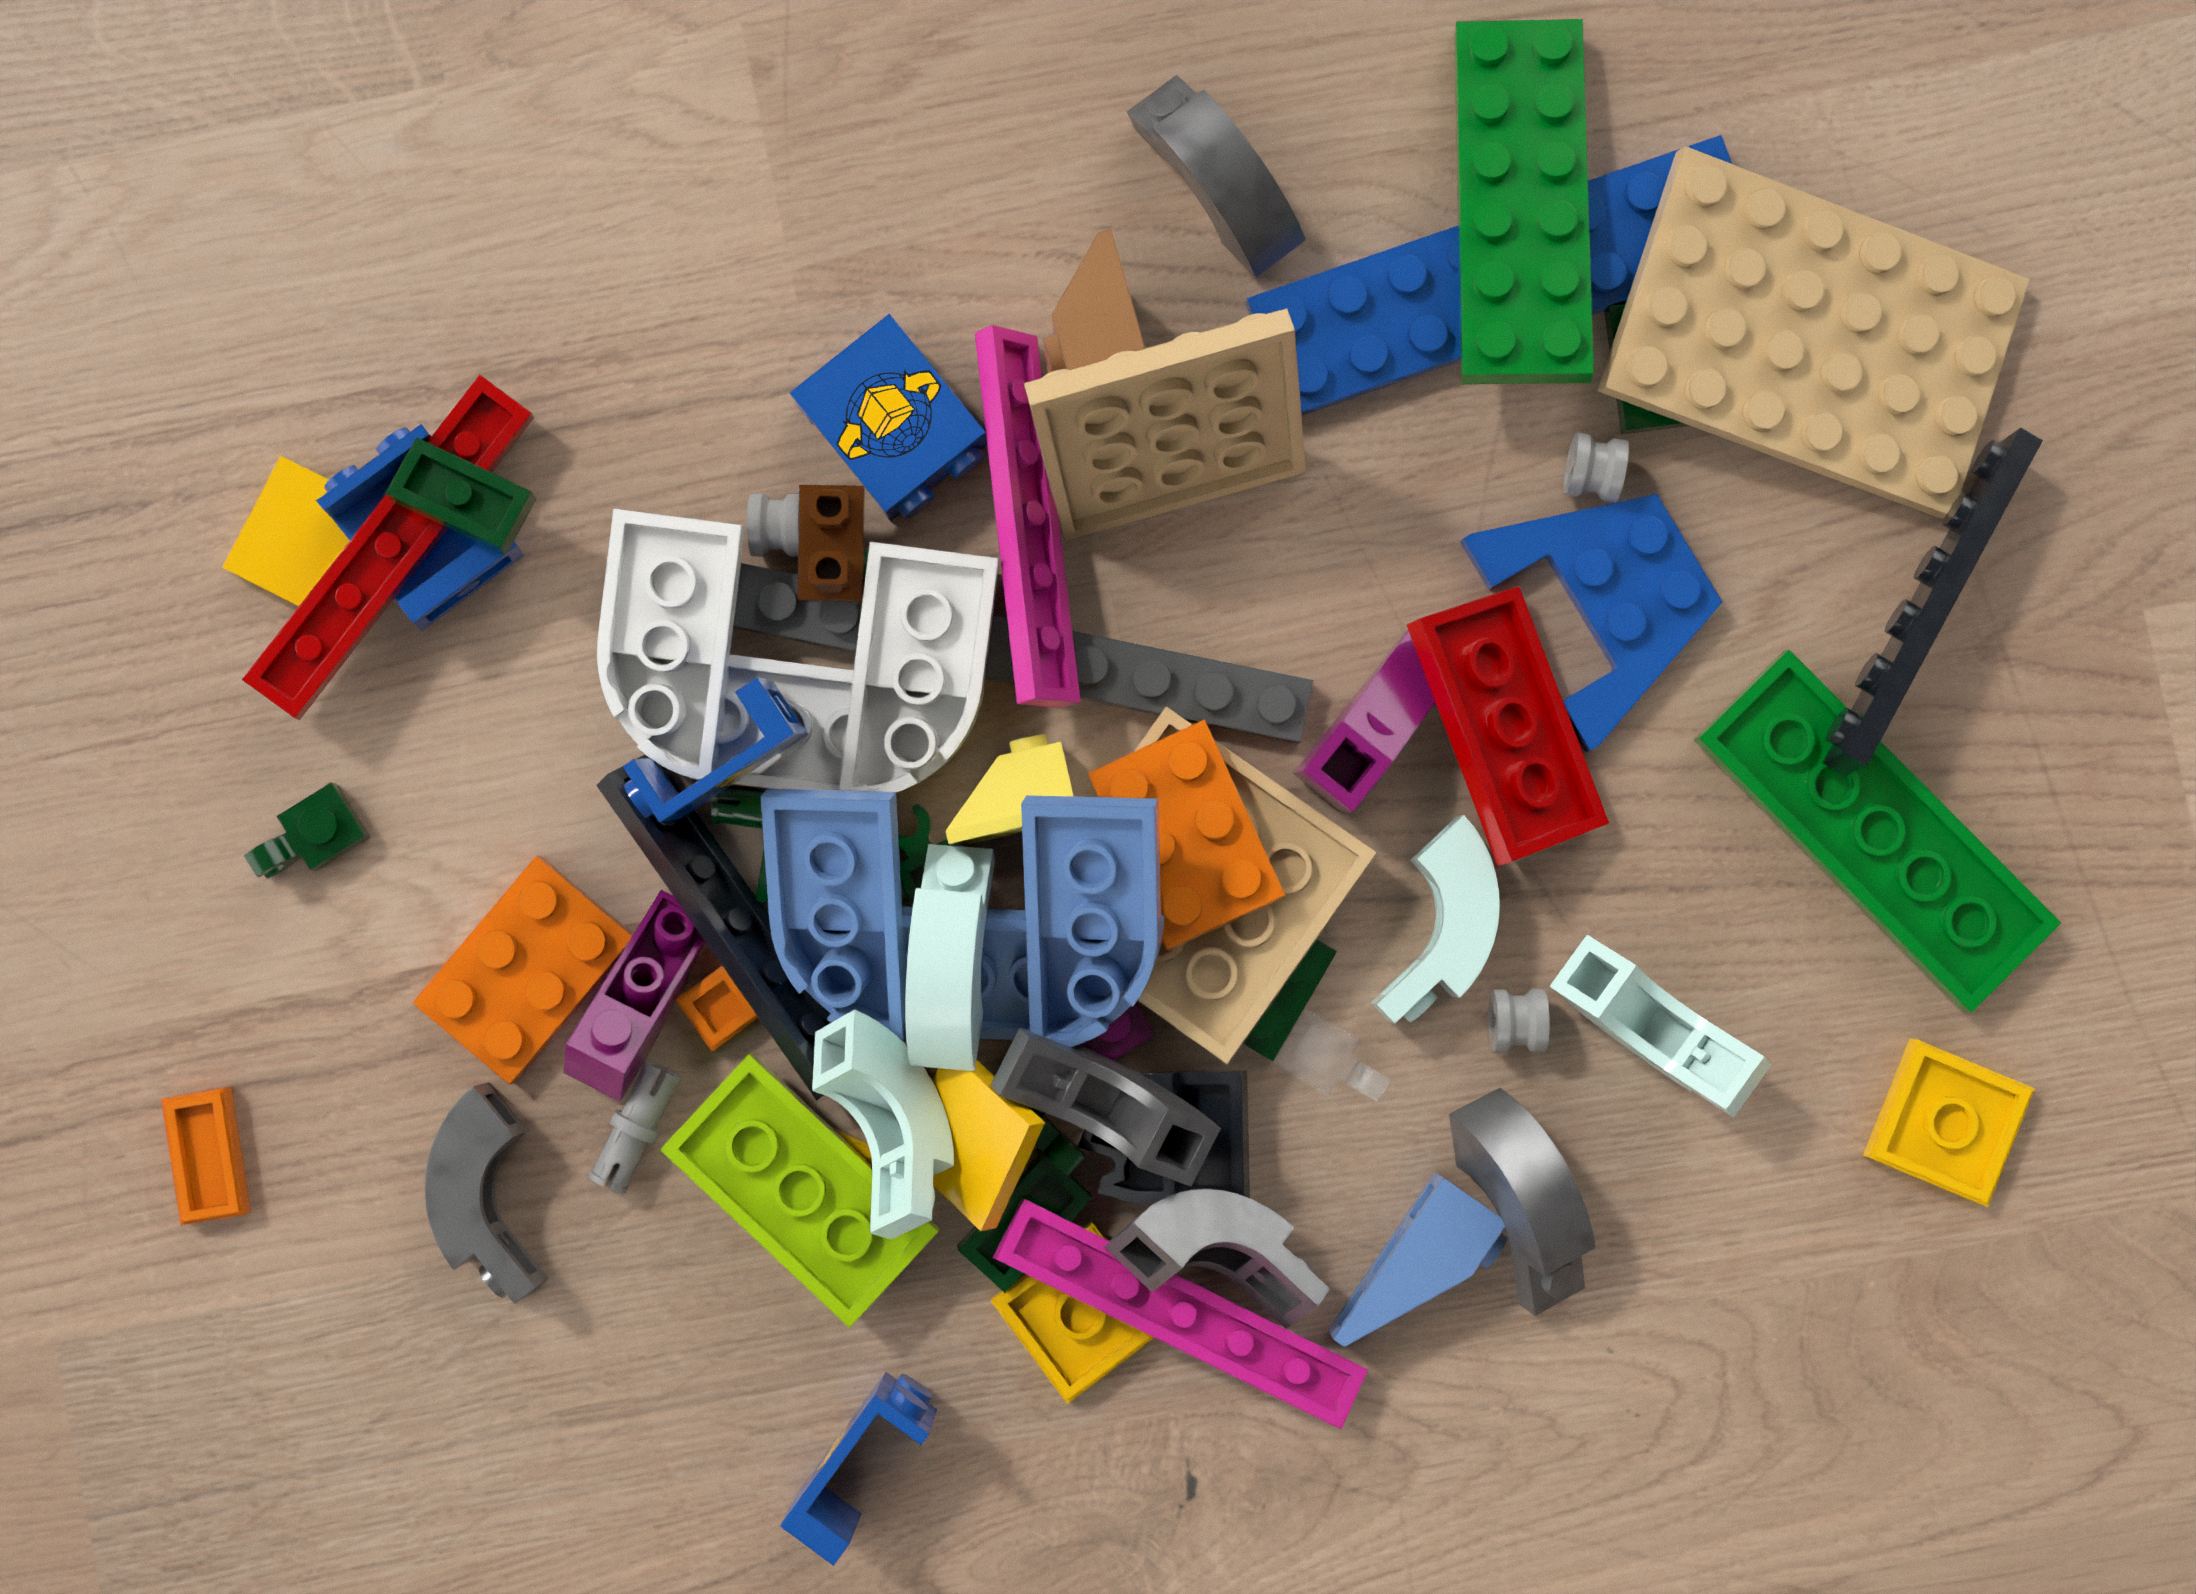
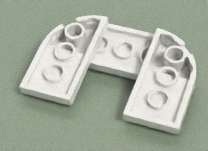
(867, 728)

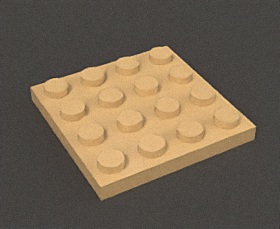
(1171, 424)
(1229, 977)

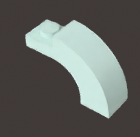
(1464, 927)
(946, 958)
(1659, 1027)
(898, 1112)

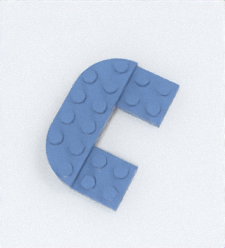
(1050, 969)

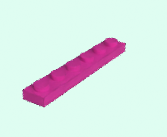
(1026, 524)
(1182, 1315)

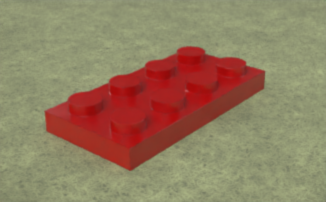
(1507, 725)

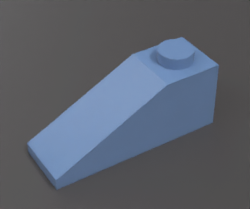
(1427, 1254)

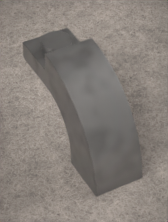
(1221, 172)
(1109, 1101)
(1531, 1192)
(462, 1193)
(1225, 1235)

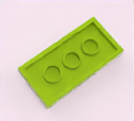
(793, 1188)

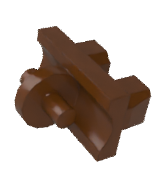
(831, 543)

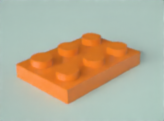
(1207, 843)
(524, 970)

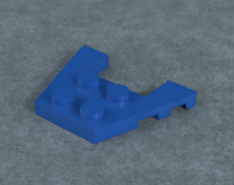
(1629, 584)

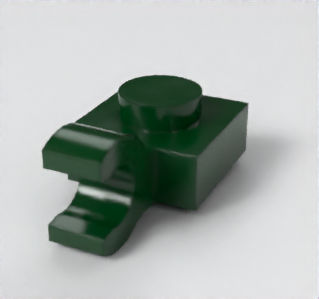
(315, 829)

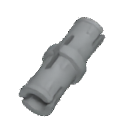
(634, 1127)

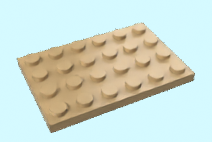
(1813, 333)

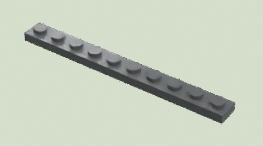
(1107, 668)

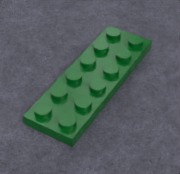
(1523, 203)
(1878, 836)

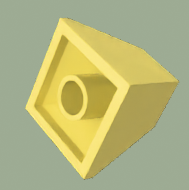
(996, 802)

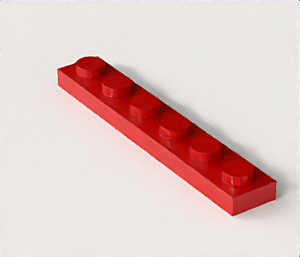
(377, 562)

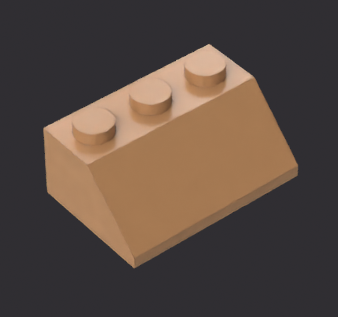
(1094, 312)

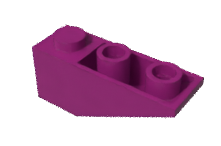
(1369, 730)
(634, 1000)

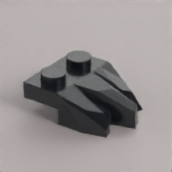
(1220, 1097)

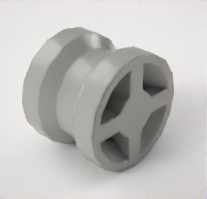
(1596, 467)
(773, 524)
(1518, 1020)

